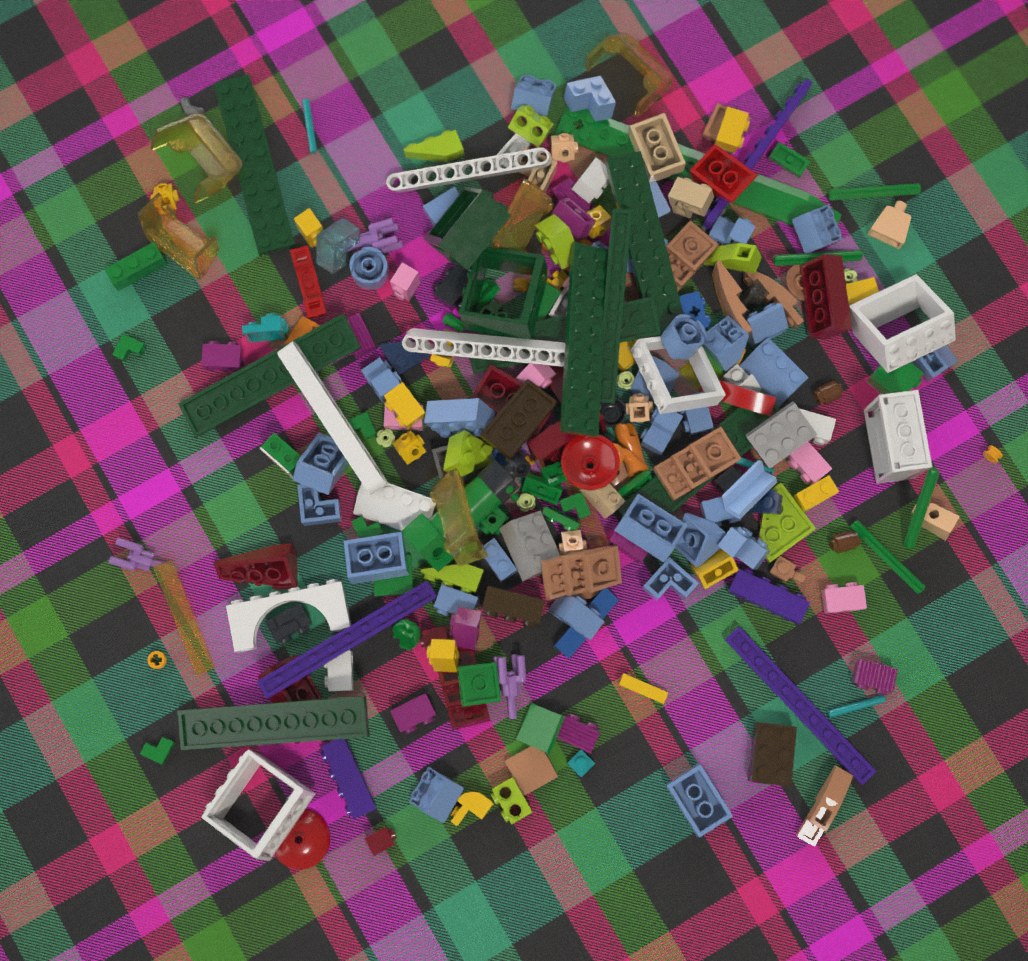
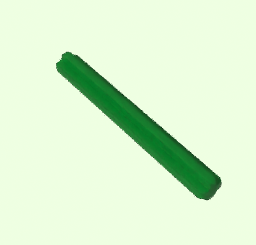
(874, 191)
(799, 259)
(921, 507)
(887, 556)

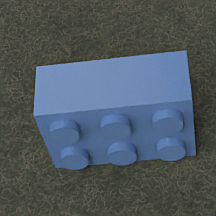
(454, 416)
(321, 465)
(651, 528)
(376, 558)
(698, 800)

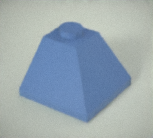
(667, 373)
(699, 539)

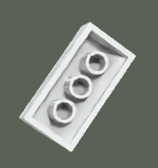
(393, 506)

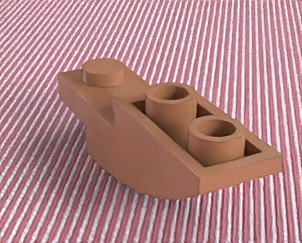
(777, 295)
(826, 805)

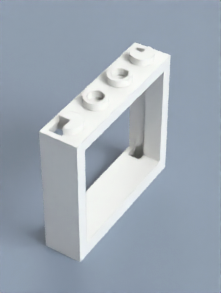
(702, 367)

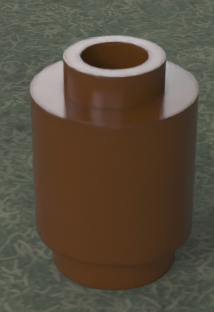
(828, 392)
(844, 541)

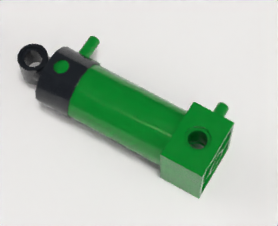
(484, 494)

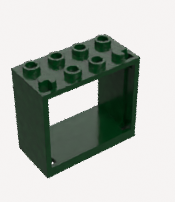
(468, 226)
(512, 262)

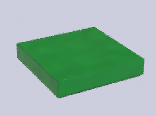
(395, 585)
(479, 684)
(540, 728)

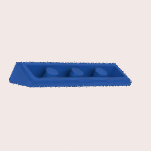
(572, 639)

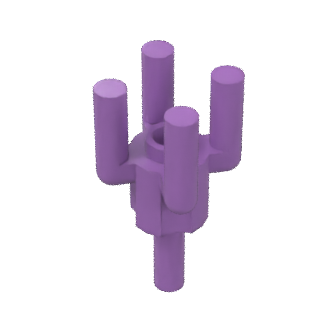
(376, 238)
(137, 557)
(511, 680)

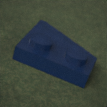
(400, 358)
(768, 504)

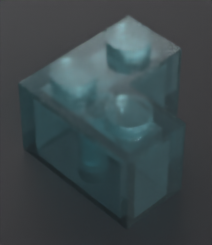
(334, 243)

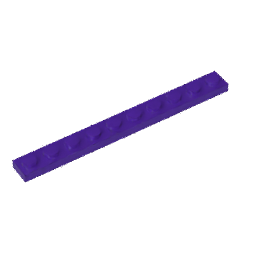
(762, 144)
(346, 640)
(800, 705)

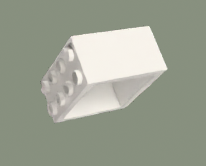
(893, 303)
(897, 437)
(232, 788)

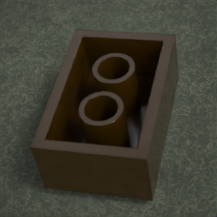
(513, 607)
(772, 754)

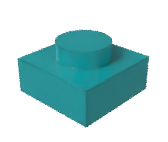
(580, 763)

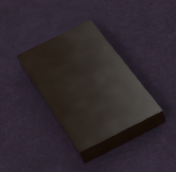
(518, 419)

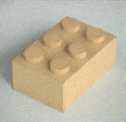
(658, 147)

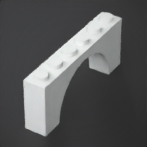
(248, 615)

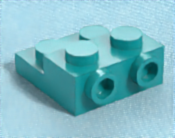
(271, 329)

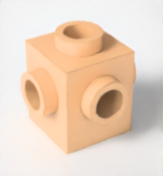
(563, 147)
(639, 408)
(572, 542)

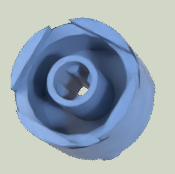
(363, 260)
(683, 337)

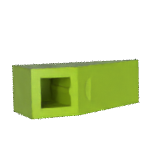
(440, 148)
(736, 257)
(464, 577)

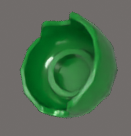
(407, 633)

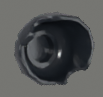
(613, 413)

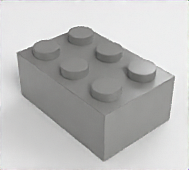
(781, 434)
(529, 544)

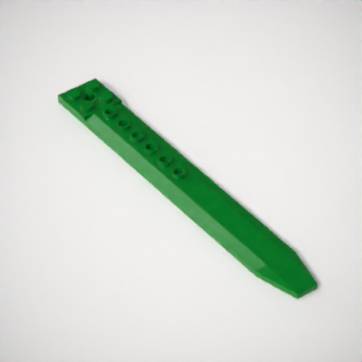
(761, 196)

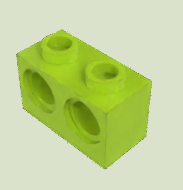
(528, 129)
(515, 798)

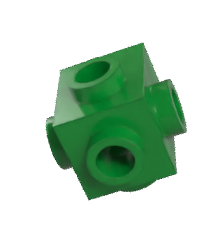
(500, 518)

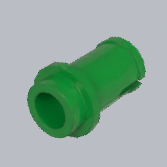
(453, 322)

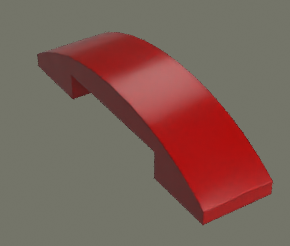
(308, 282)
(747, 398)

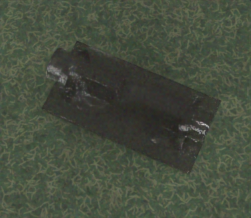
(754, 295)

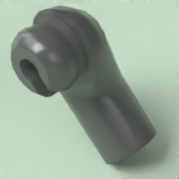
(189, 109)

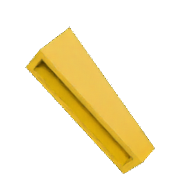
(642, 688)

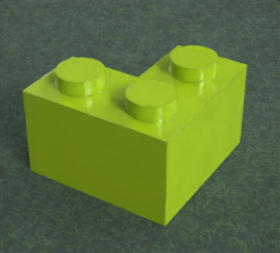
(557, 239)
(466, 453)

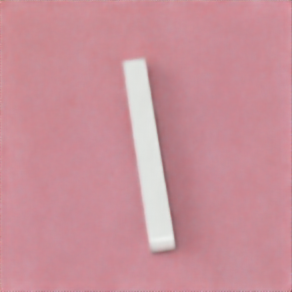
(477, 173)
(479, 351)
(332, 417)

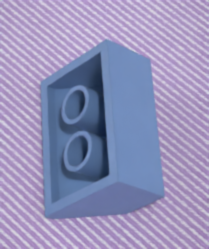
(774, 371)

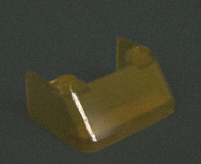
(656, 78)
(206, 146)
(526, 211)
(176, 239)
(457, 519)

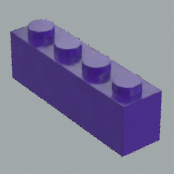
(768, 596)
(349, 778)

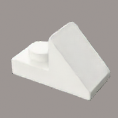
(741, 378)

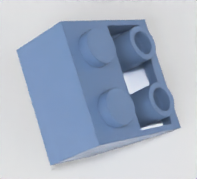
(534, 93)
(817, 229)
(767, 324)
(726, 342)
(935, 362)
(436, 794)

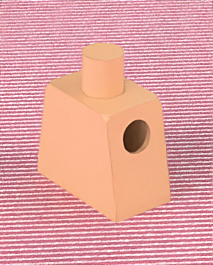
(892, 225)
(943, 521)

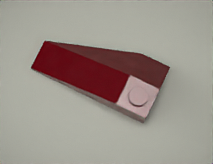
(267, 566)

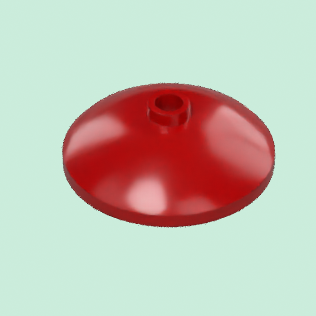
(591, 450)
(314, 842)

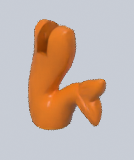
(631, 449)

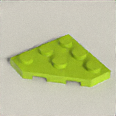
(784, 529)

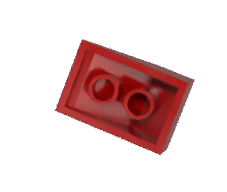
(722, 173)

